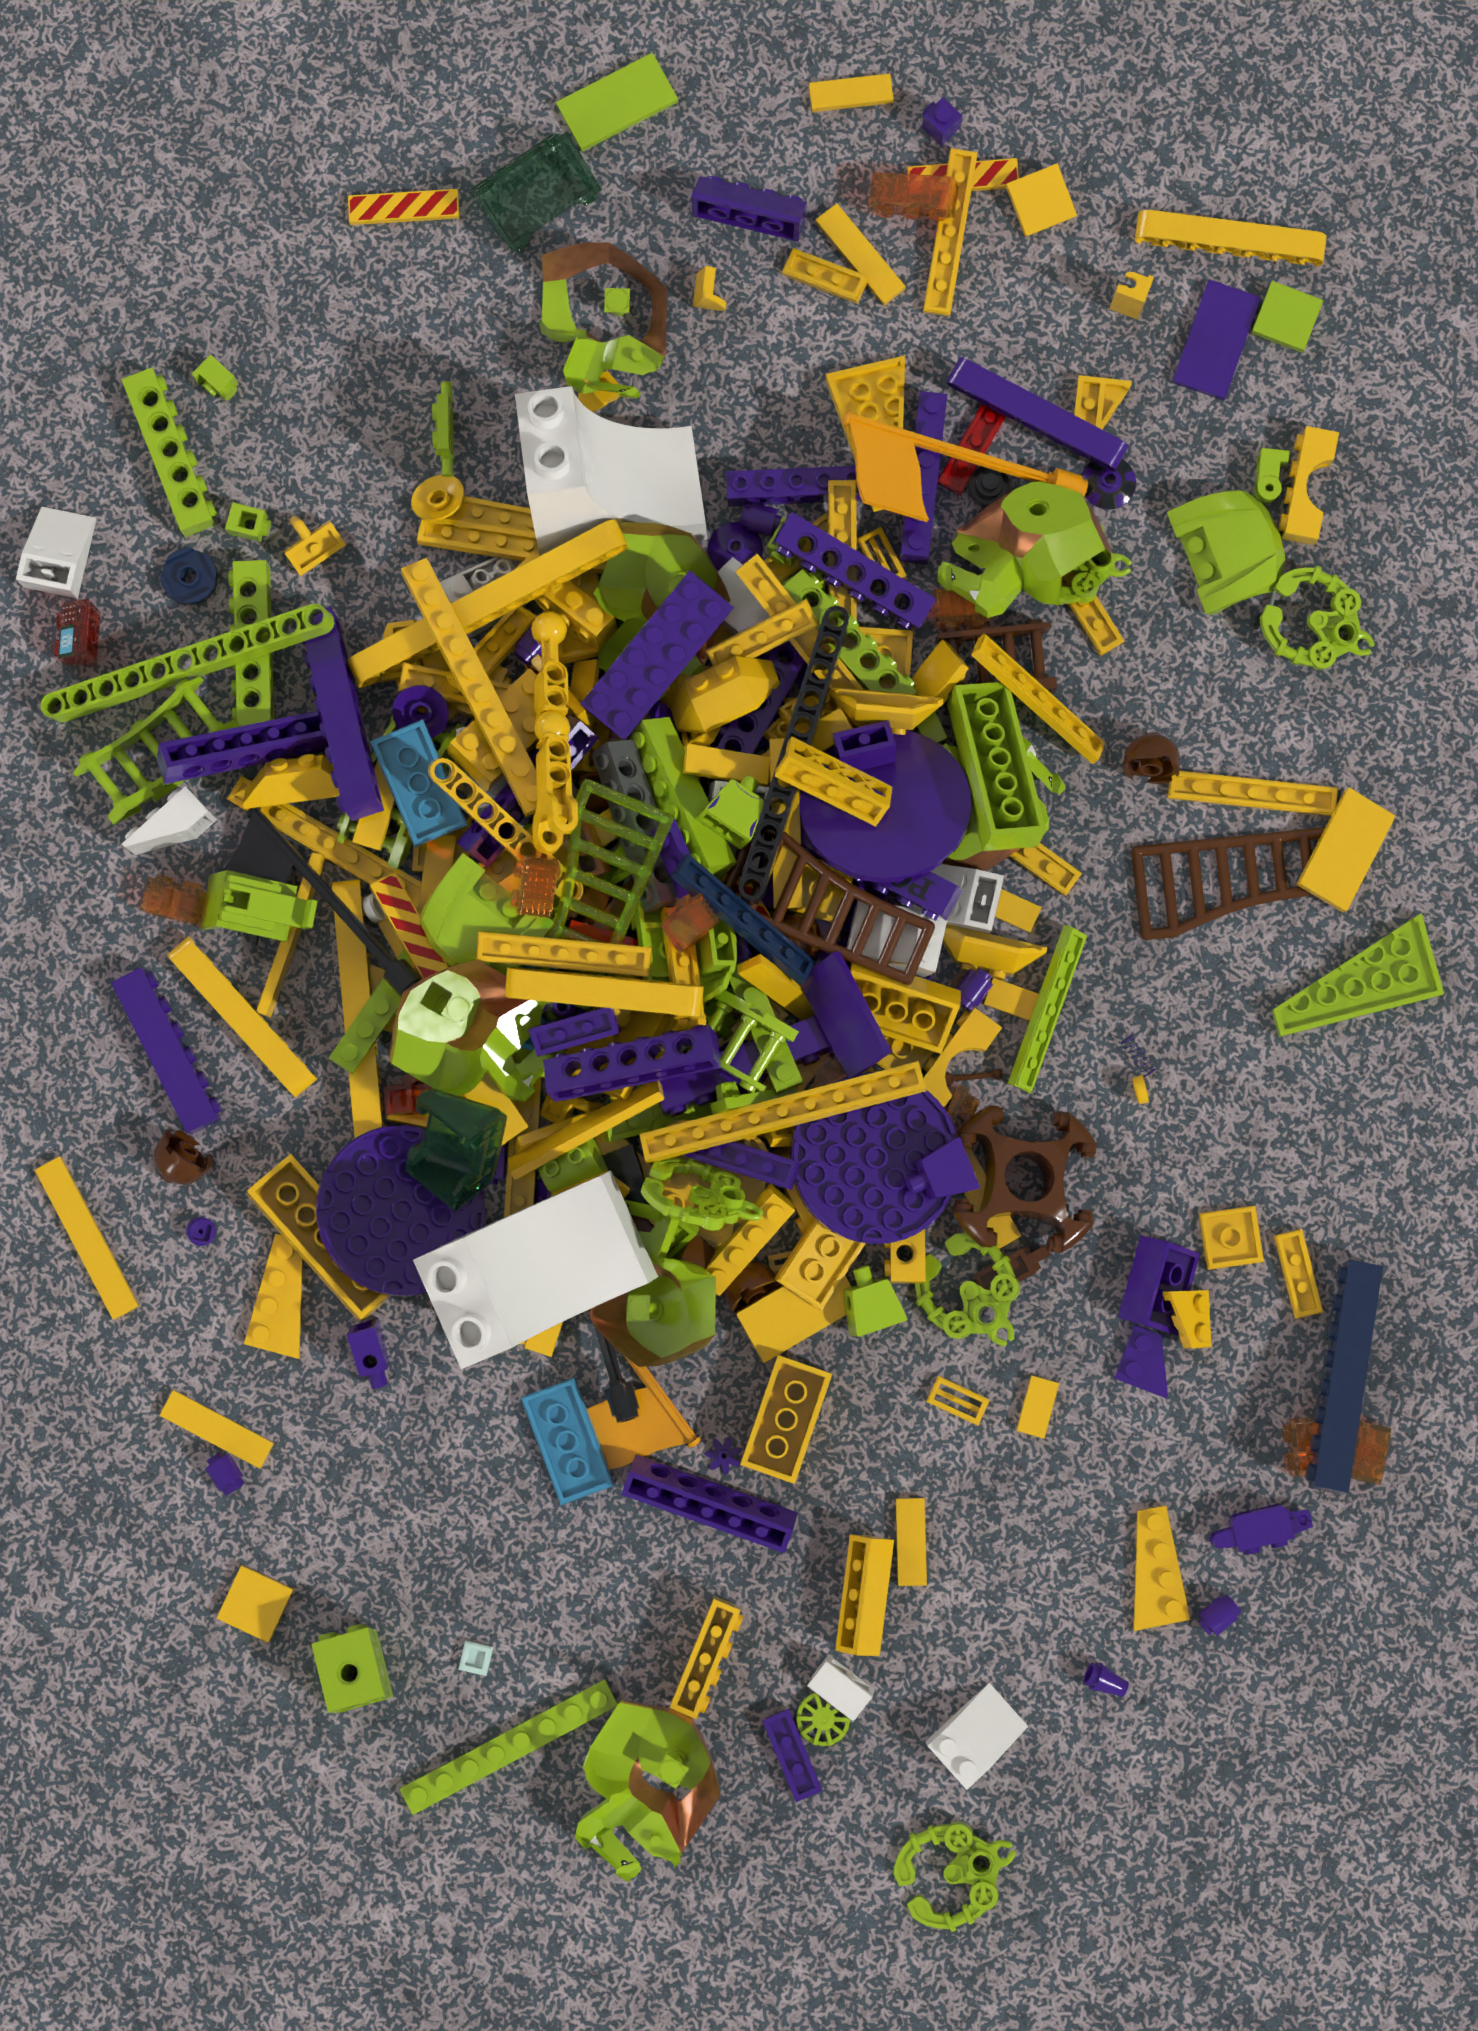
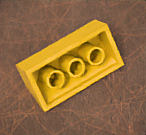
(912, 1012)

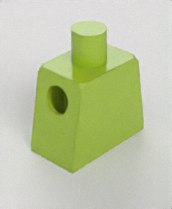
(871, 1304)

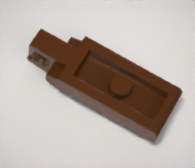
(1022, 1261)

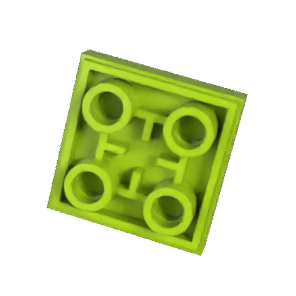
(1287, 316)

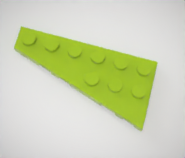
(1381, 977)

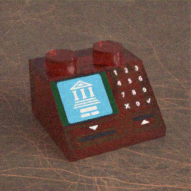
(78, 633)

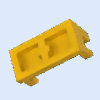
(1131, 300)

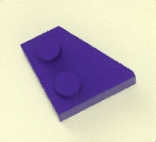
(1143, 1362)

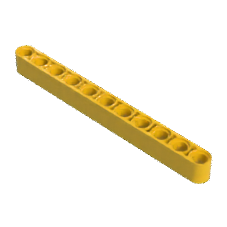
(492, 600)
(355, 993)

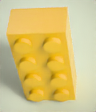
(471, 748)
(786, 1419)

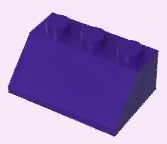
(1155, 1270)

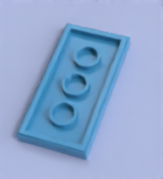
(422, 804)
(567, 1441)

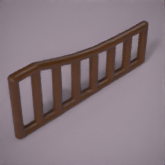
(850, 892)
(1228, 905)

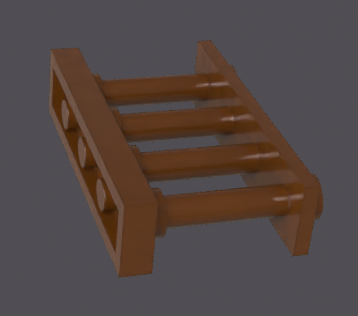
(1032, 627)

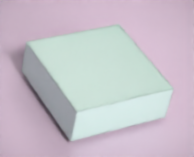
(475, 1658)

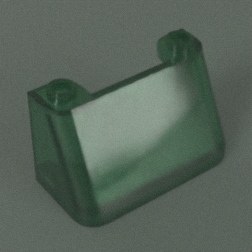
(535, 189)
(458, 1146)

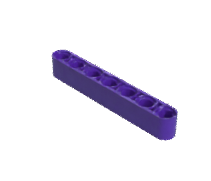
(1037, 414)

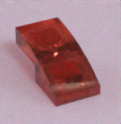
(402, 1098)

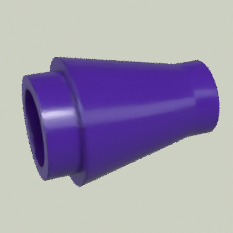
(1104, 1680)

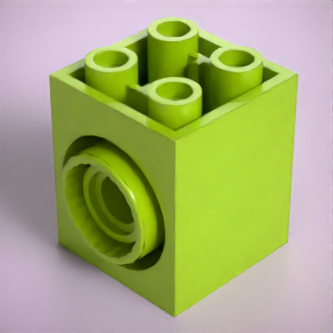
(337, 1655)

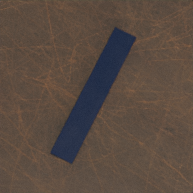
(744, 919)

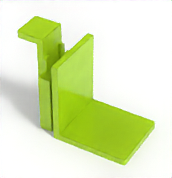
(254, 906)

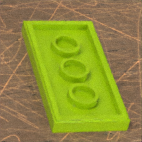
(617, 102)

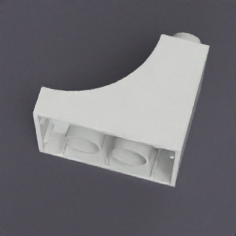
(599, 470)
(535, 1269)

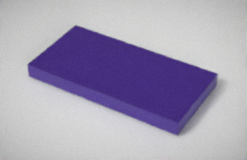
(1216, 340)
(845, 1016)

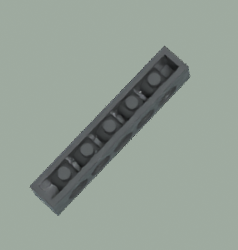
(623, 771)

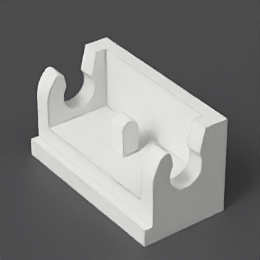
(841, 1687)

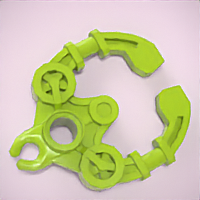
(1091, 576)
(1324, 624)
(717, 1204)
(976, 1299)
(961, 1869)

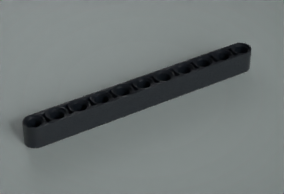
(801, 714)

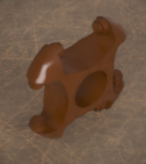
(1050, 1158)

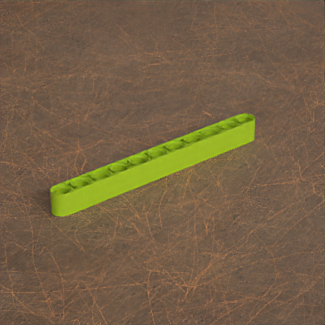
(199, 666)

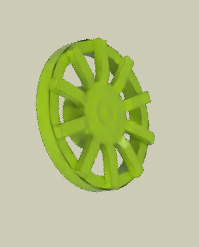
(823, 1719)

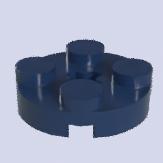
(194, 561)

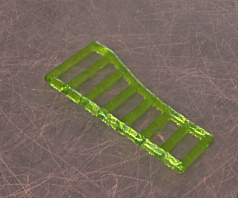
(573, 874)

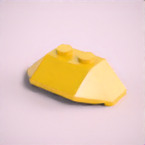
(723, 693)
(872, 707)
(291, 782)
(989, 952)

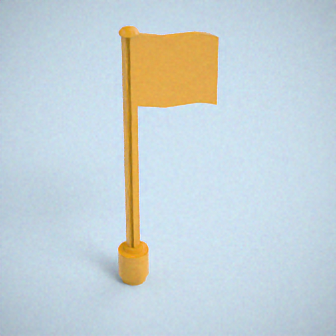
(891, 474)
(655, 1429)

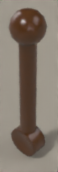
(996, 1074)

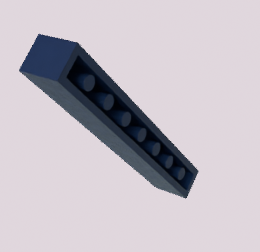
(1345, 1377)

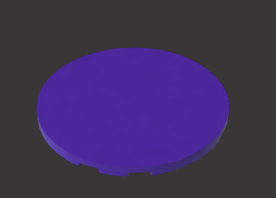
(918, 830)
(859, 1167)
(381, 1217)

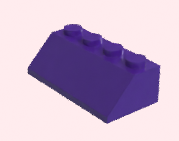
(748, 208)

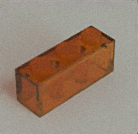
(913, 196)

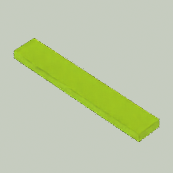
(1047, 1009)

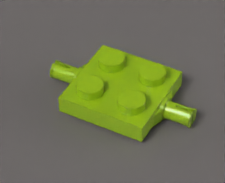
(444, 437)

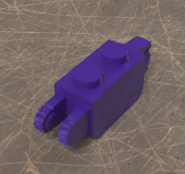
(1261, 1527)

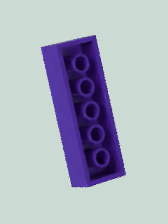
(657, 655)

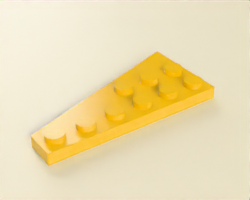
(870, 392)

